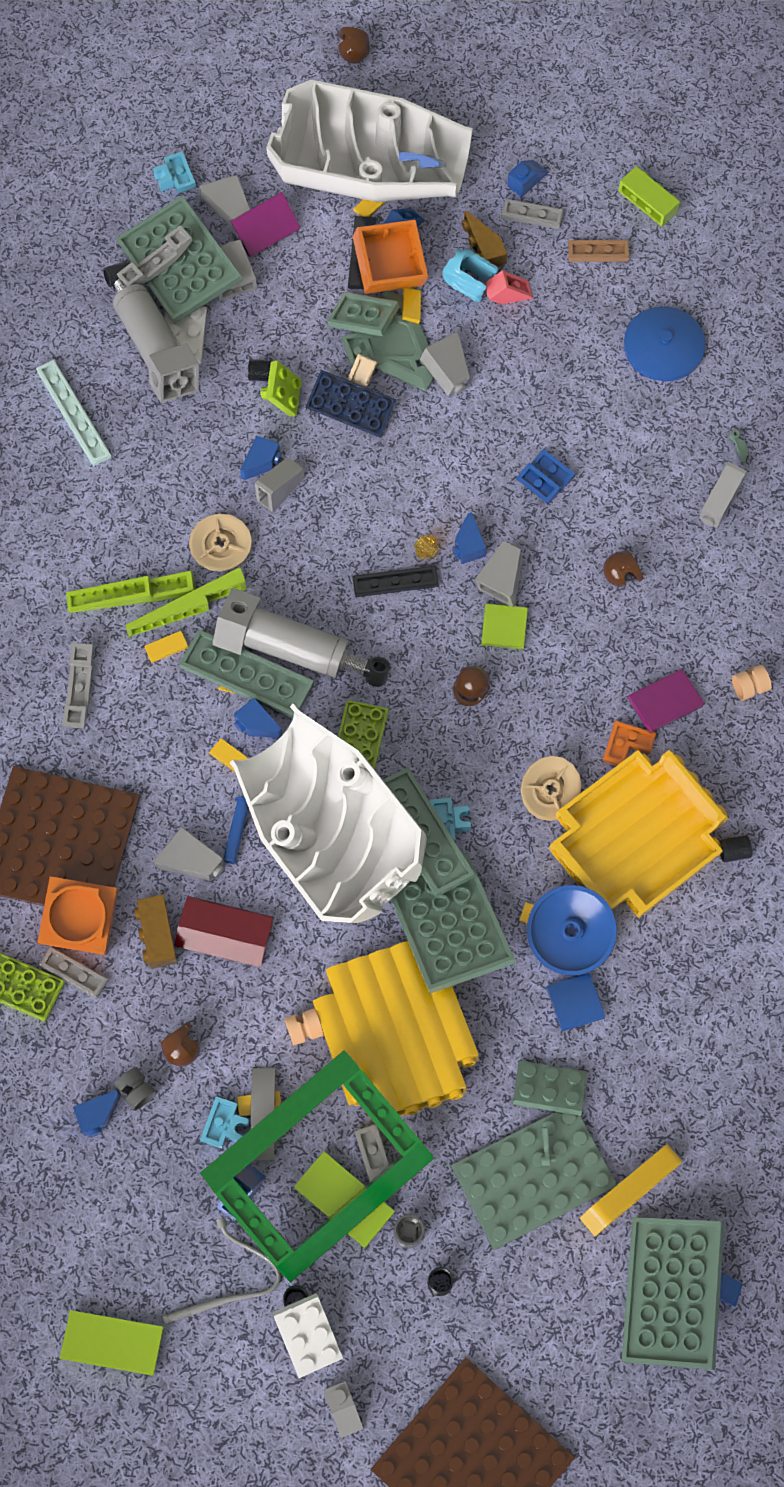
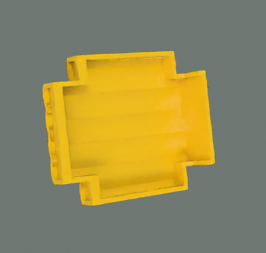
(639, 832)
(397, 1030)

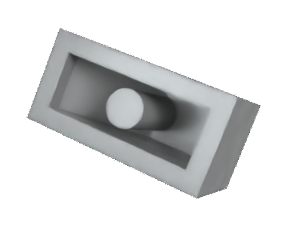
(343, 1409)

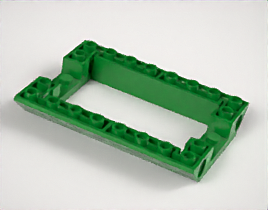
(235, 1198)

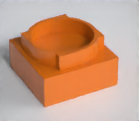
(390, 256)
(78, 915)

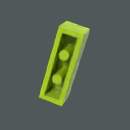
(649, 196)

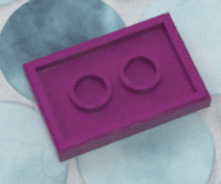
(265, 224)
(665, 701)

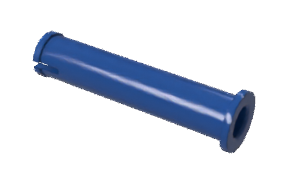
(236, 831)

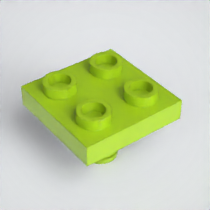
(282, 388)

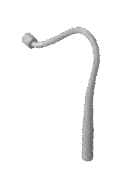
(197, 1308)

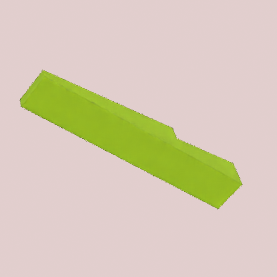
(131, 592)
(189, 604)

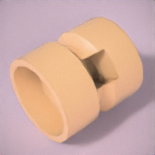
(754, 681)
(304, 1026)

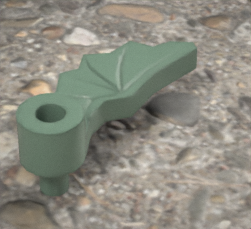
(741, 446)
(545, 1160)

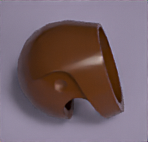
(354, 45)
(618, 565)
(471, 683)
(180, 1048)

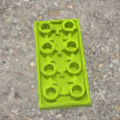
(364, 728)
(28, 988)
(330, 1187)
(111, 1343)

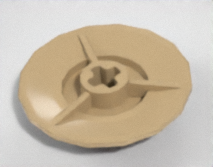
(227, 530)
(560, 776)

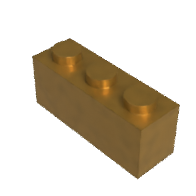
(155, 932)

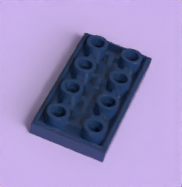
(351, 403)

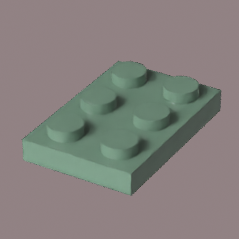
(363, 314)
(549, 1088)

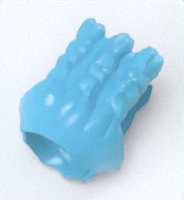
(456, 277)

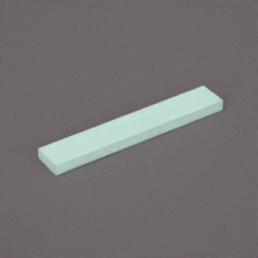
(73, 412)

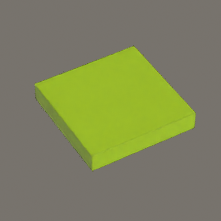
(504, 626)

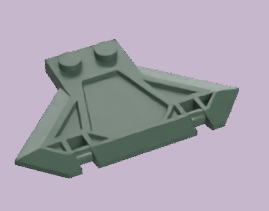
(395, 350)

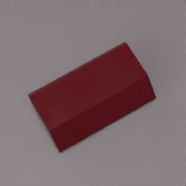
(223, 931)

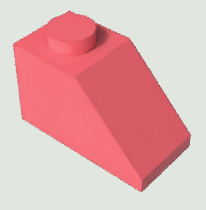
(508, 288)

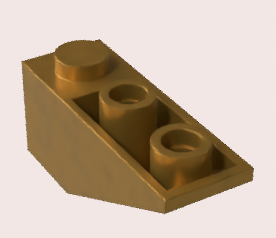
(484, 240)

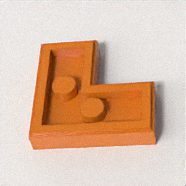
(625, 737)

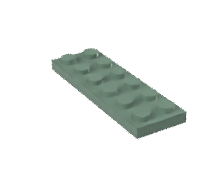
(247, 675)
(443, 862)

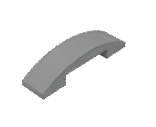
(158, 261)
(79, 685)
(263, 1102)

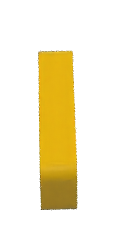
(630, 1190)

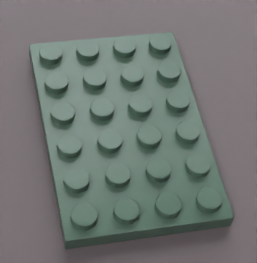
(196, 275)
(453, 933)
(518, 1194)
(673, 1293)

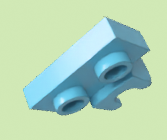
(174, 173)
(451, 816)
(222, 1123)

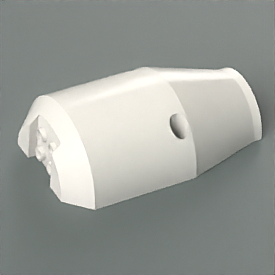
(352, 142)
(331, 822)

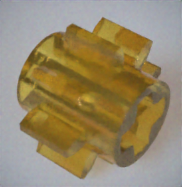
(426, 547)

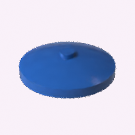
(664, 343)
(572, 930)

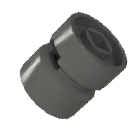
(135, 1089)
(408, 1231)

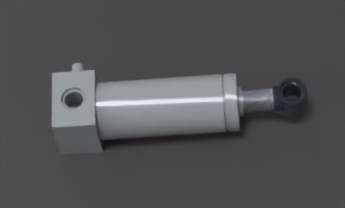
(170, 365)
(247, 625)

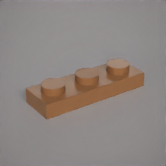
(598, 251)

